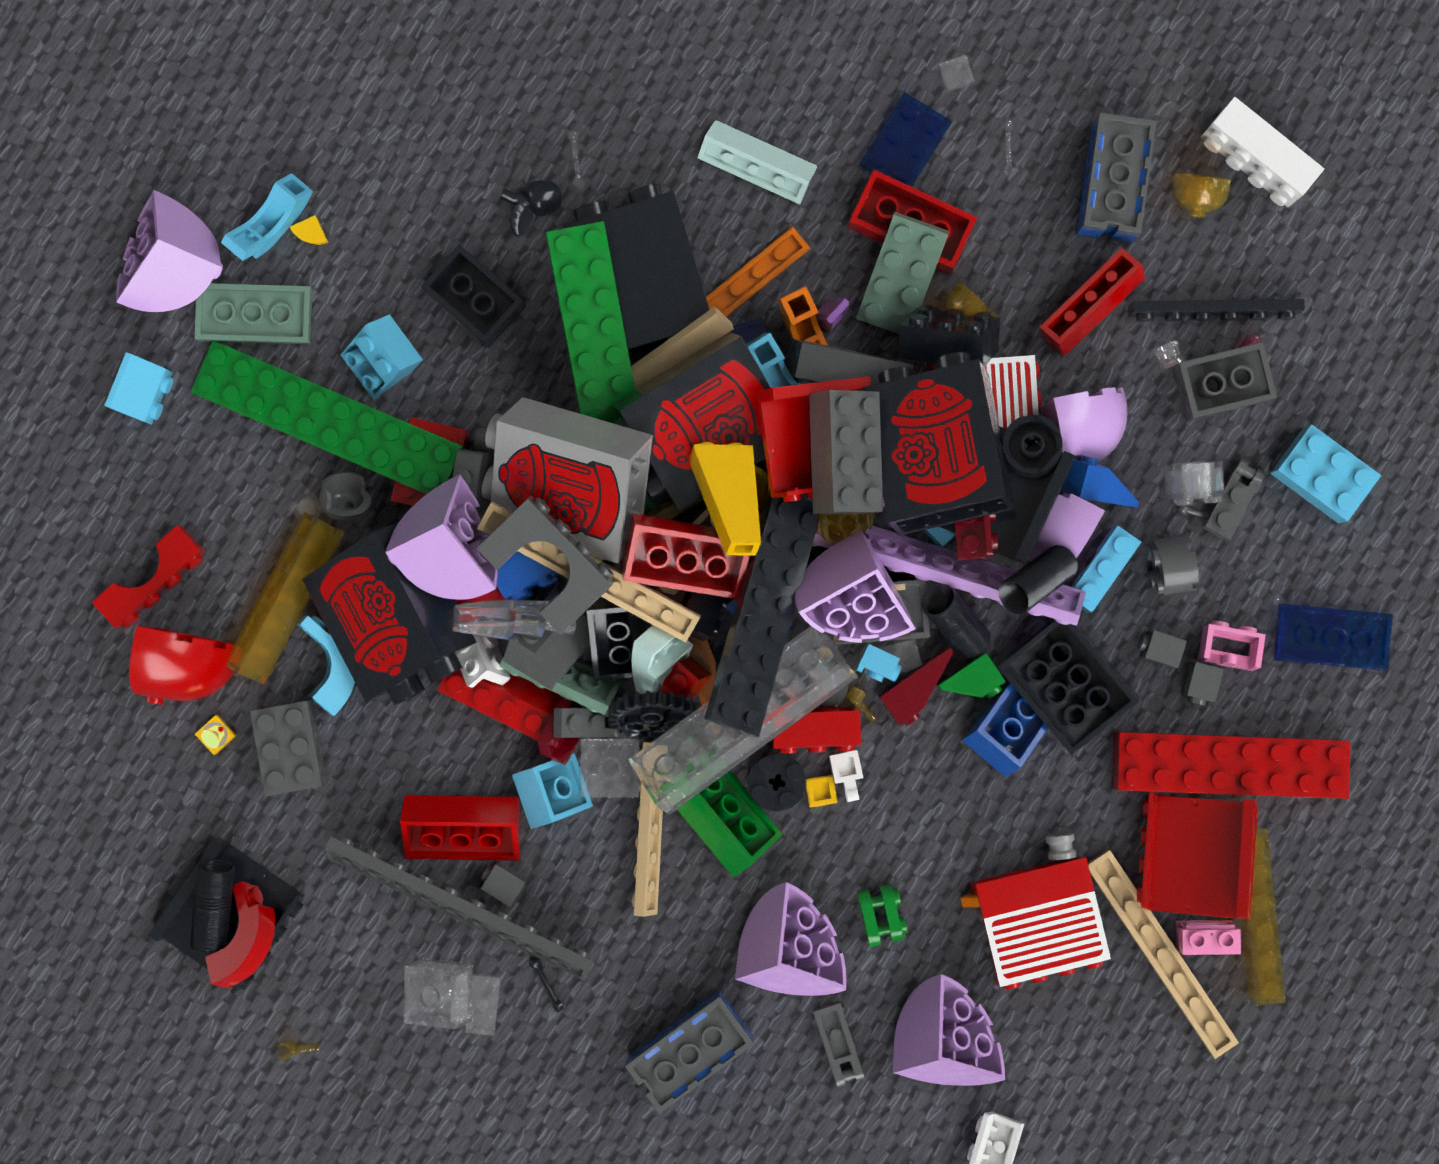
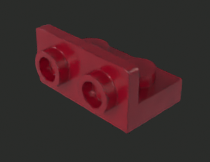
(975, 538)
(557, 748)

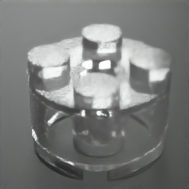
(1194, 481)

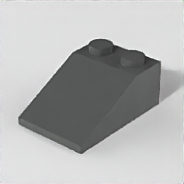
(1224, 381)

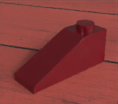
(912, 692)

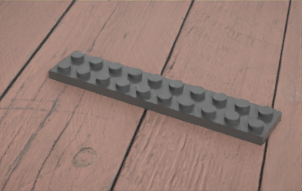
(468, 912)

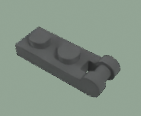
(1227, 514)
(581, 723)
(838, 1042)

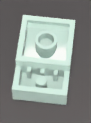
(654, 658)

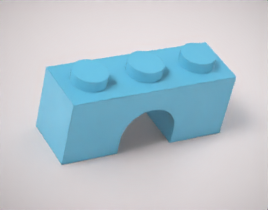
(770, 361)
(1105, 566)

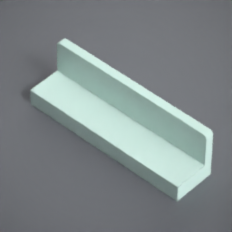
(756, 161)

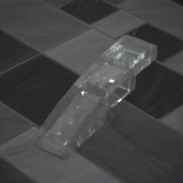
(503, 619)

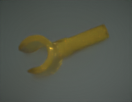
(856, 697)
(294, 1049)

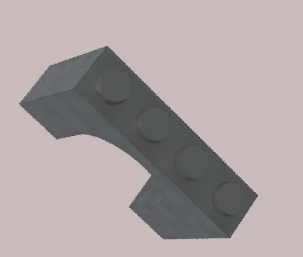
(534, 523)

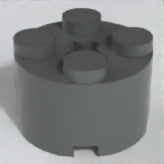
(1172, 565)

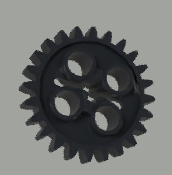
(649, 713)

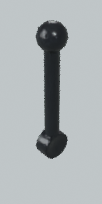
(535, 964)

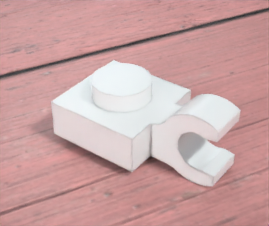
(847, 769)

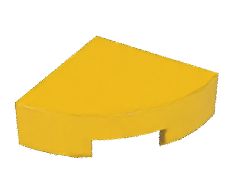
(310, 231)

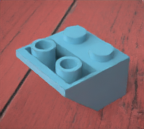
(381, 356)

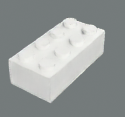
(1261, 153)

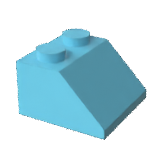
(139, 389)
(550, 792)

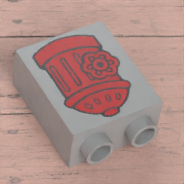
(577, 464)

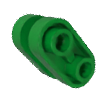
(895, 925)

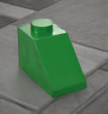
(975, 679)

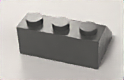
(549, 656)

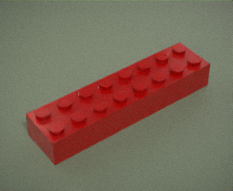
(1231, 765)

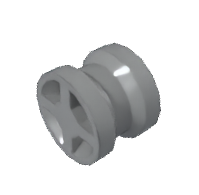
(1061, 846)

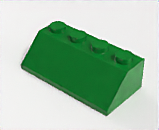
(730, 823)

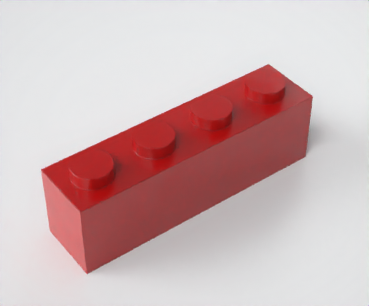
(1092, 302)

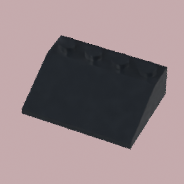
(1069, 683)

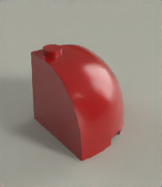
(177, 665)

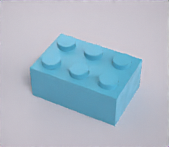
(1325, 474)

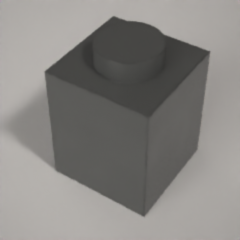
(1162, 648)
(1202, 683)
(502, 883)

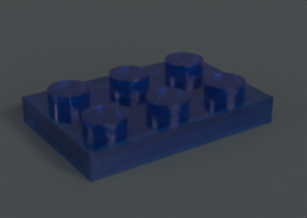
(906, 141)

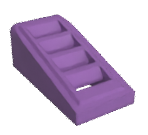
(831, 313)

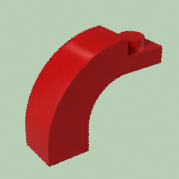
(250, 942)

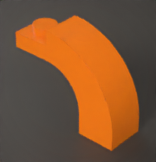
(799, 316)

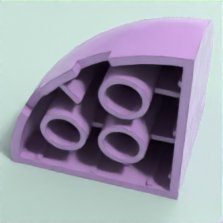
(168, 259)
(1089, 423)
(1068, 525)
(439, 543)
(852, 594)
(790, 946)
(946, 1037)

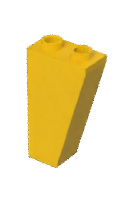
(730, 493)

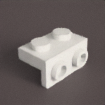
(482, 662)
(996, 1139)

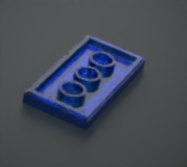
(1333, 637)

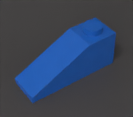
(1096, 483)

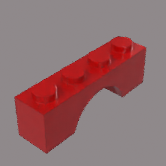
(176, 554)

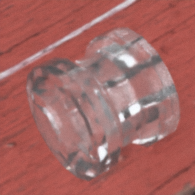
(1169, 355)

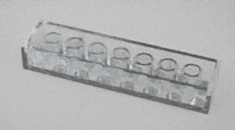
(701, 751)

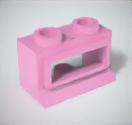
(1243, 634)
(1196, 939)

